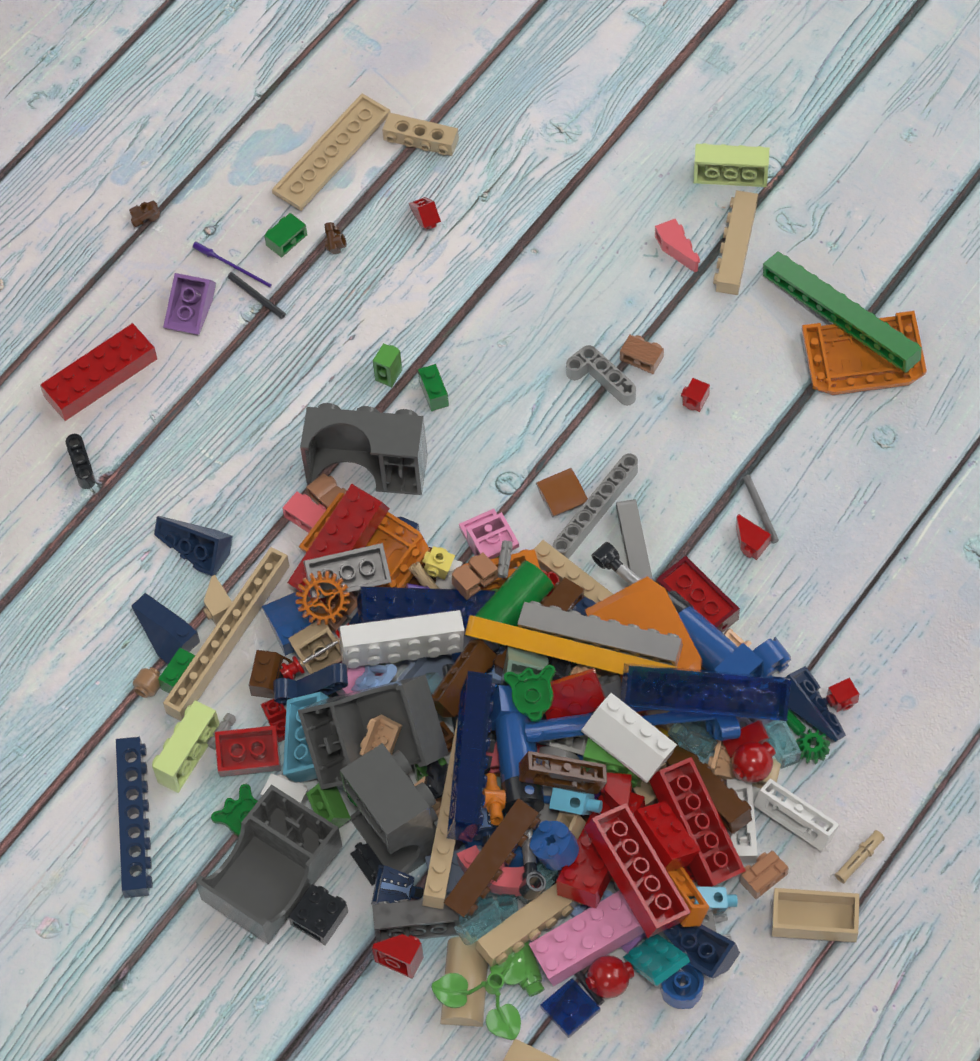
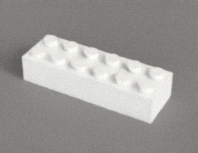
(401, 639)

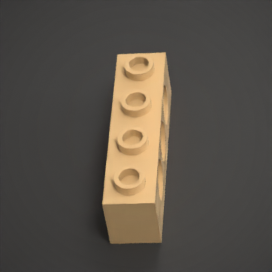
(420, 134)

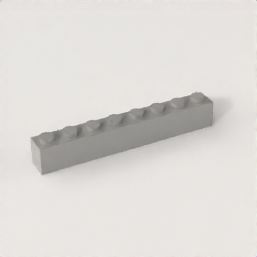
(600, 633)

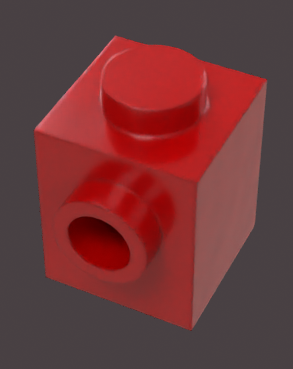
(695, 394)
(842, 695)

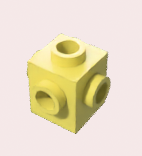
(438, 562)

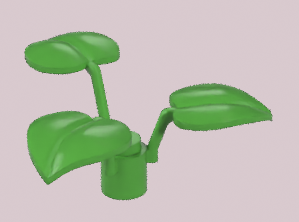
(504, 1020)

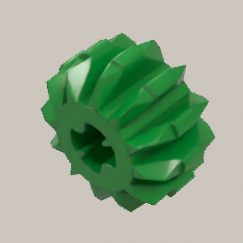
(820, 743)

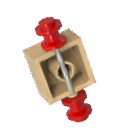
(315, 648)

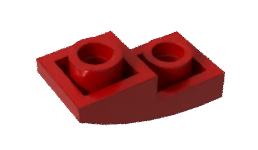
(275, 715)
(752, 732)

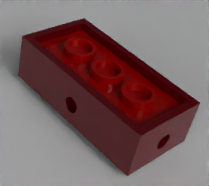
(700, 593)

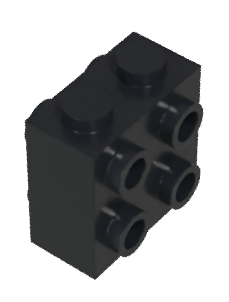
(319, 914)

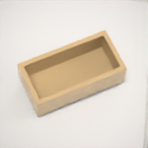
(815, 915)

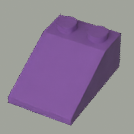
(189, 303)

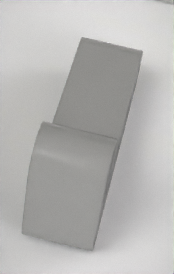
(623, 390)

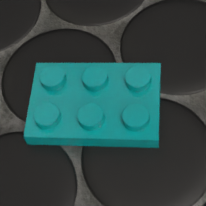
(656, 959)

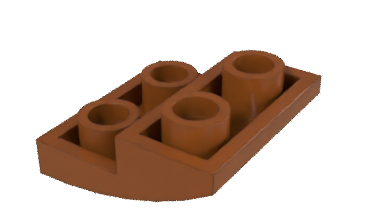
(562, 492)

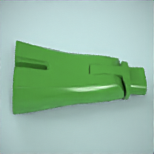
(532, 978)

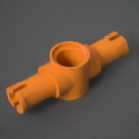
(494, 799)

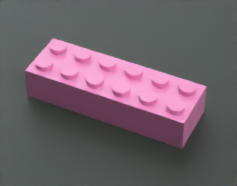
(586, 938)

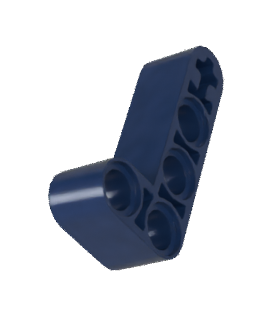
(324, 680)

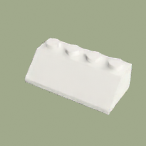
(629, 737)

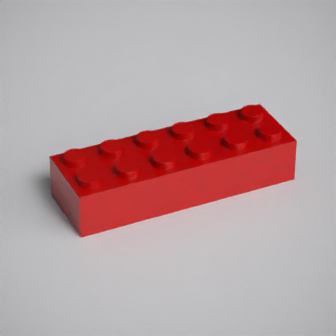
(98, 371)
(345, 530)
(690, 801)
(637, 870)
(588, 875)

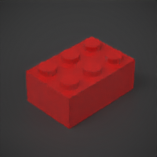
(247, 751)
(667, 835)

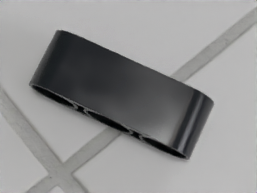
(81, 468)

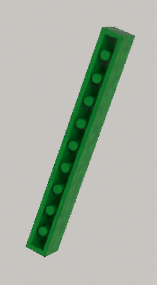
(842, 311)

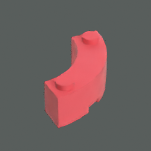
(507, 884)

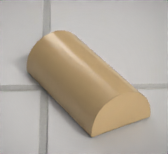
(473, 967)

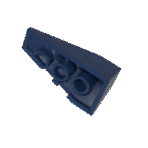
(198, 544)
(809, 704)
(705, 948)

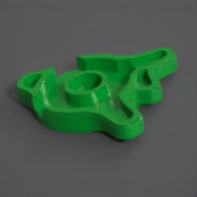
(532, 692)
(235, 810)

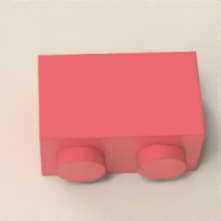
(303, 511)

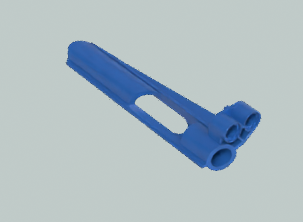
(718, 726)

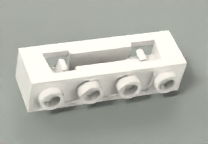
(795, 815)
(747, 853)

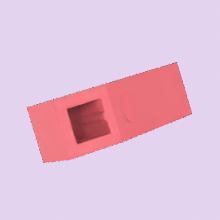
(674, 243)

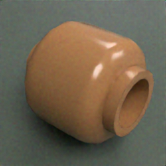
(146, 682)

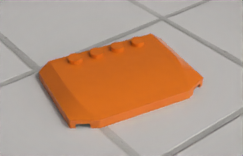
(847, 366)
(400, 541)
(648, 607)

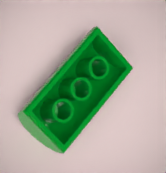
(523, 585)

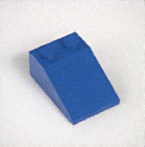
(286, 620)

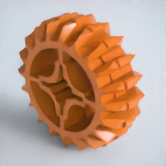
(315, 602)

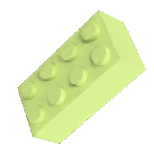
(731, 165)
(185, 746)

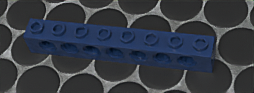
(133, 885)

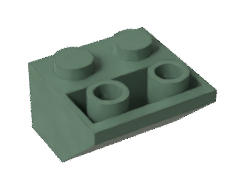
(518, 660)

